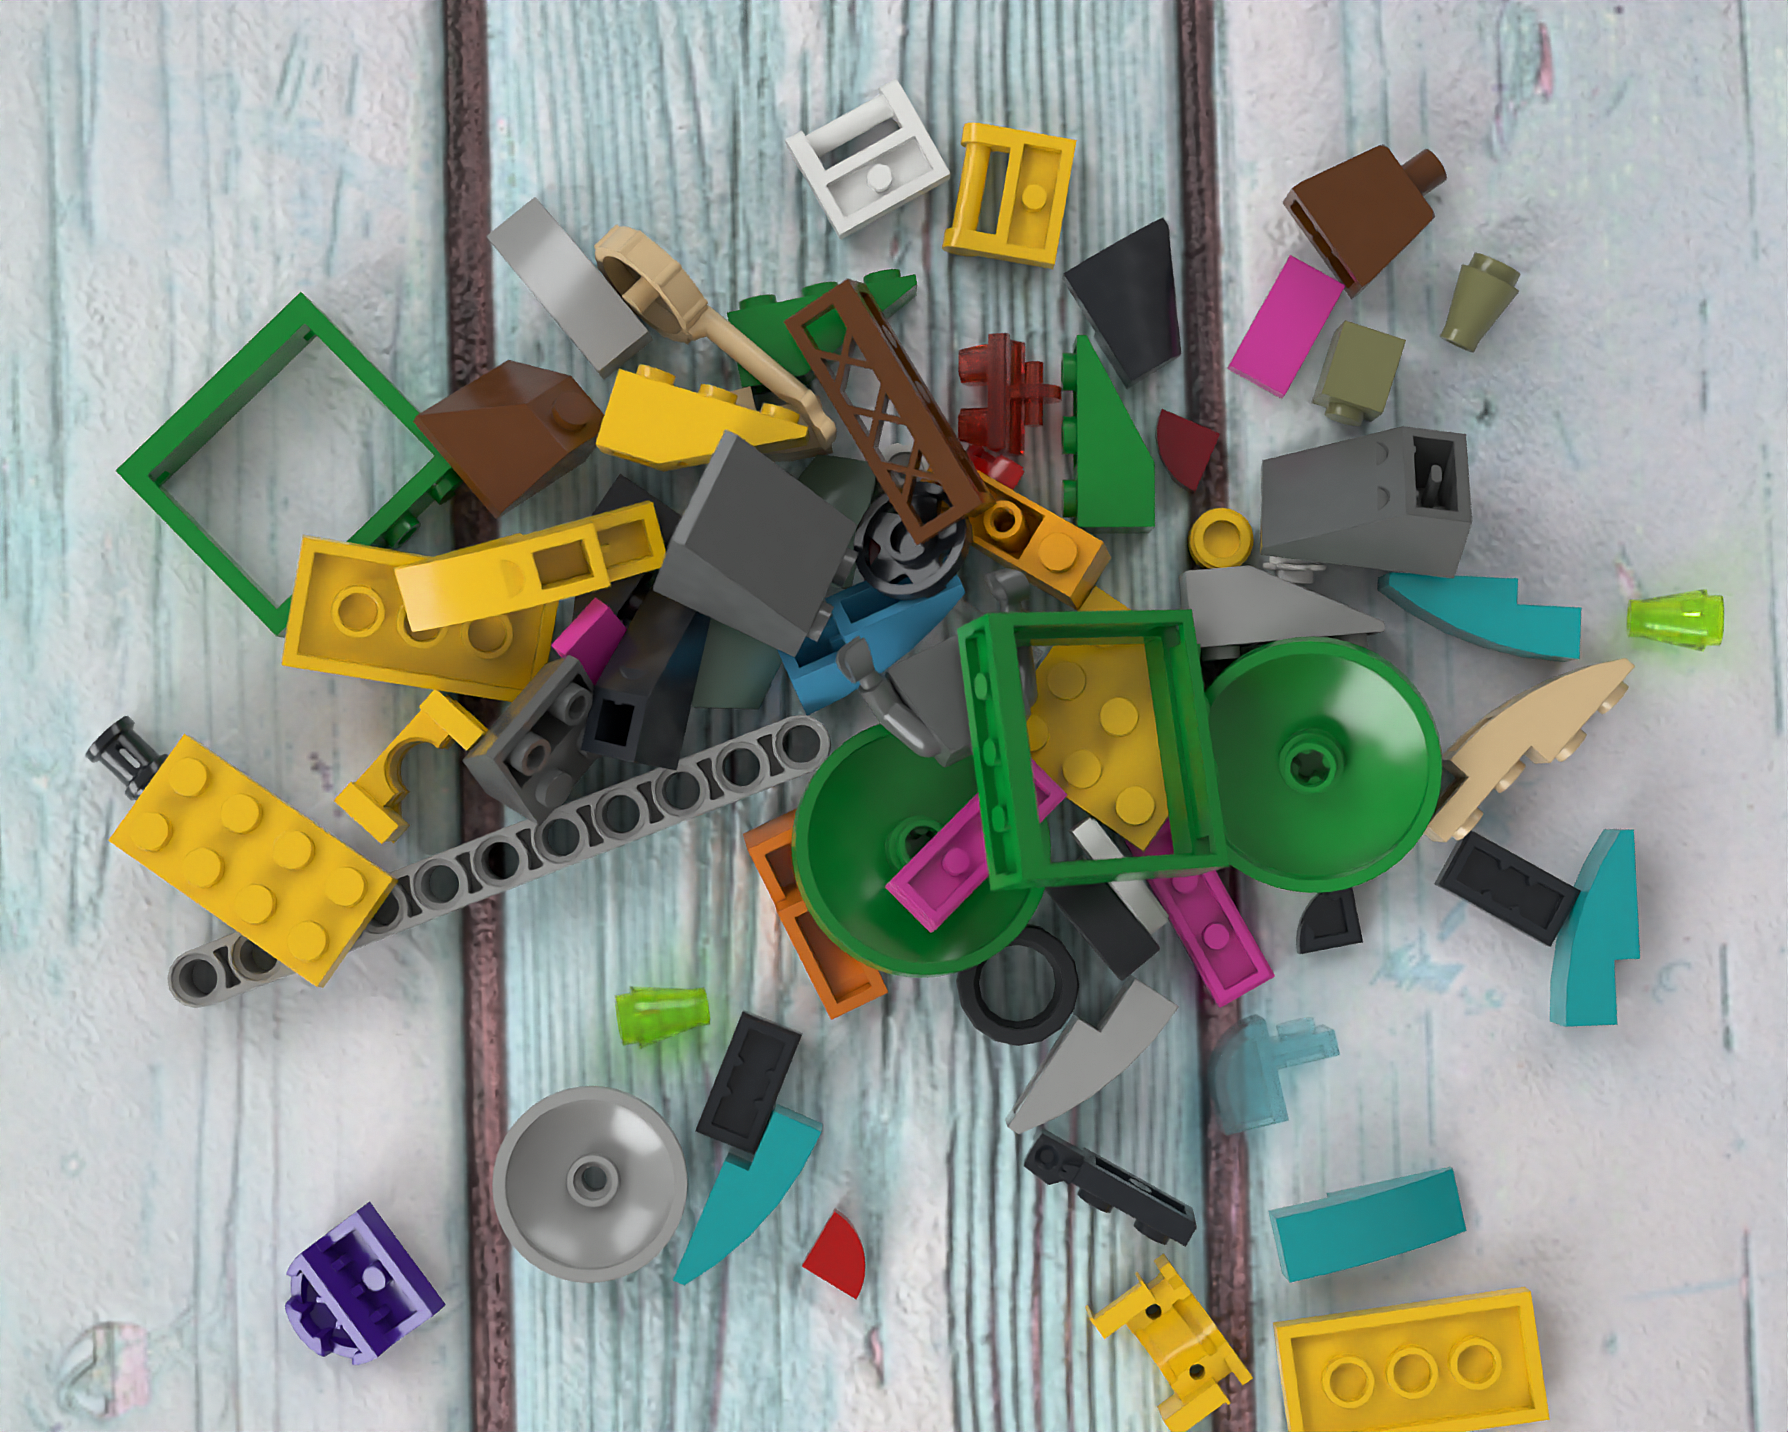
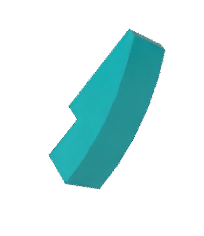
(1487, 614)
(1595, 933)
(749, 1191)
(1366, 1224)

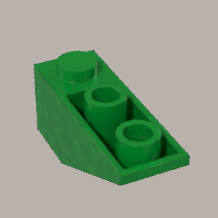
(763, 318)
(1111, 463)

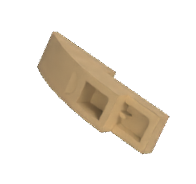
(1534, 723)

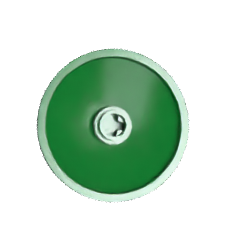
(1321, 763)
(861, 825)

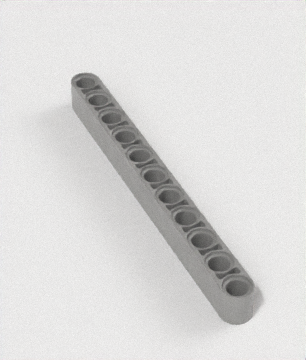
(470, 861)

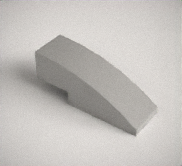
(570, 288)
(1091, 1056)

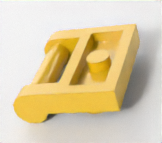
(1030, 200)

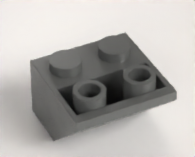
(535, 745)

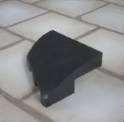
(1131, 301)

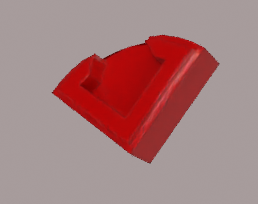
(999, 468)
(838, 1255)

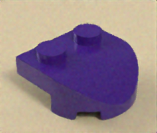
(358, 1290)

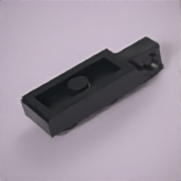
(1110, 1186)

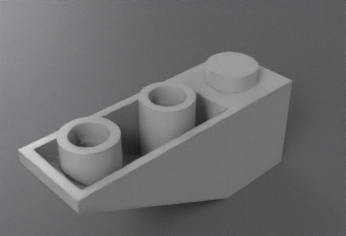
(1256, 608)

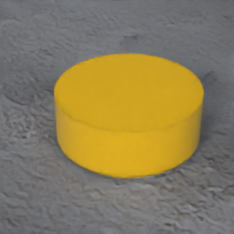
(1220, 539)

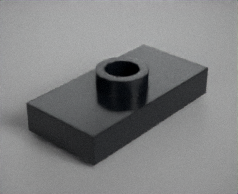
(1507, 887)
(748, 1082)

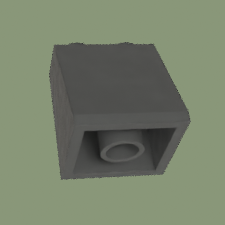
(757, 549)

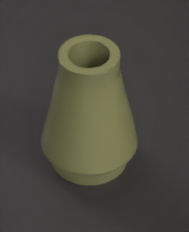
(1478, 300)

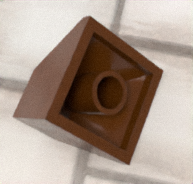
(513, 432)

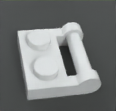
(877, 176)

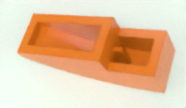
(837, 976)

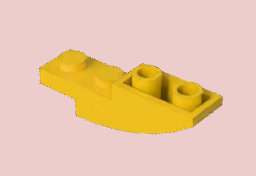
(531, 568)

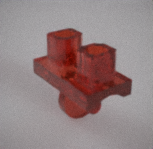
(1014, 395)

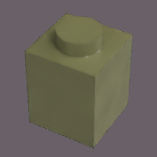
(1357, 373)

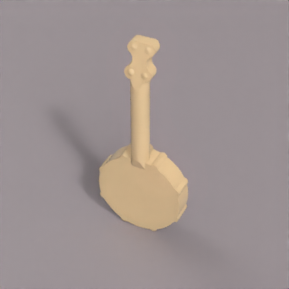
(674, 307)

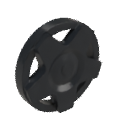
(901, 555)

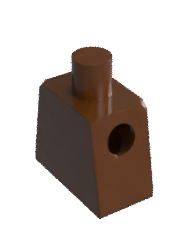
(1365, 211)

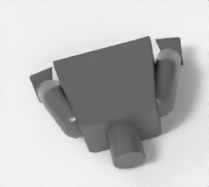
(925, 694)

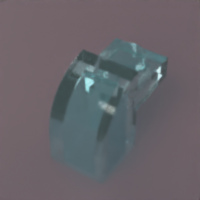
(1245, 1068)

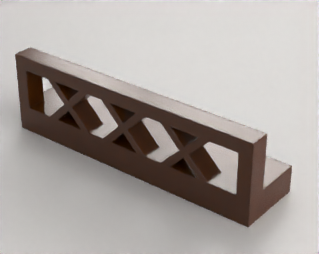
(909, 396)

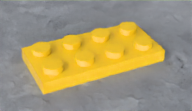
(354, 624)
(253, 861)
(1415, 1366)

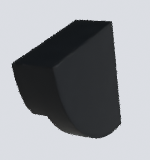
(1329, 922)

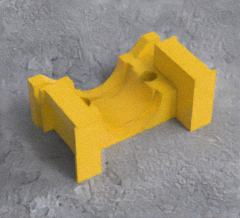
(379, 792)
(1176, 1340)

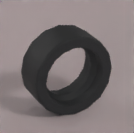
(1106, 925)
(1044, 1023)

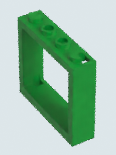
(226, 395)
(1004, 754)

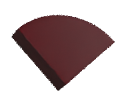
(1184, 448)

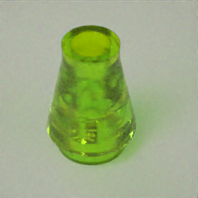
(1678, 619)
(659, 1013)

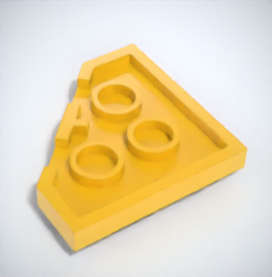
(1100, 732)

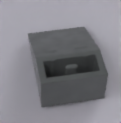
(1371, 502)

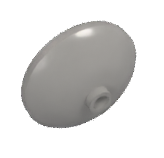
(561, 1219)

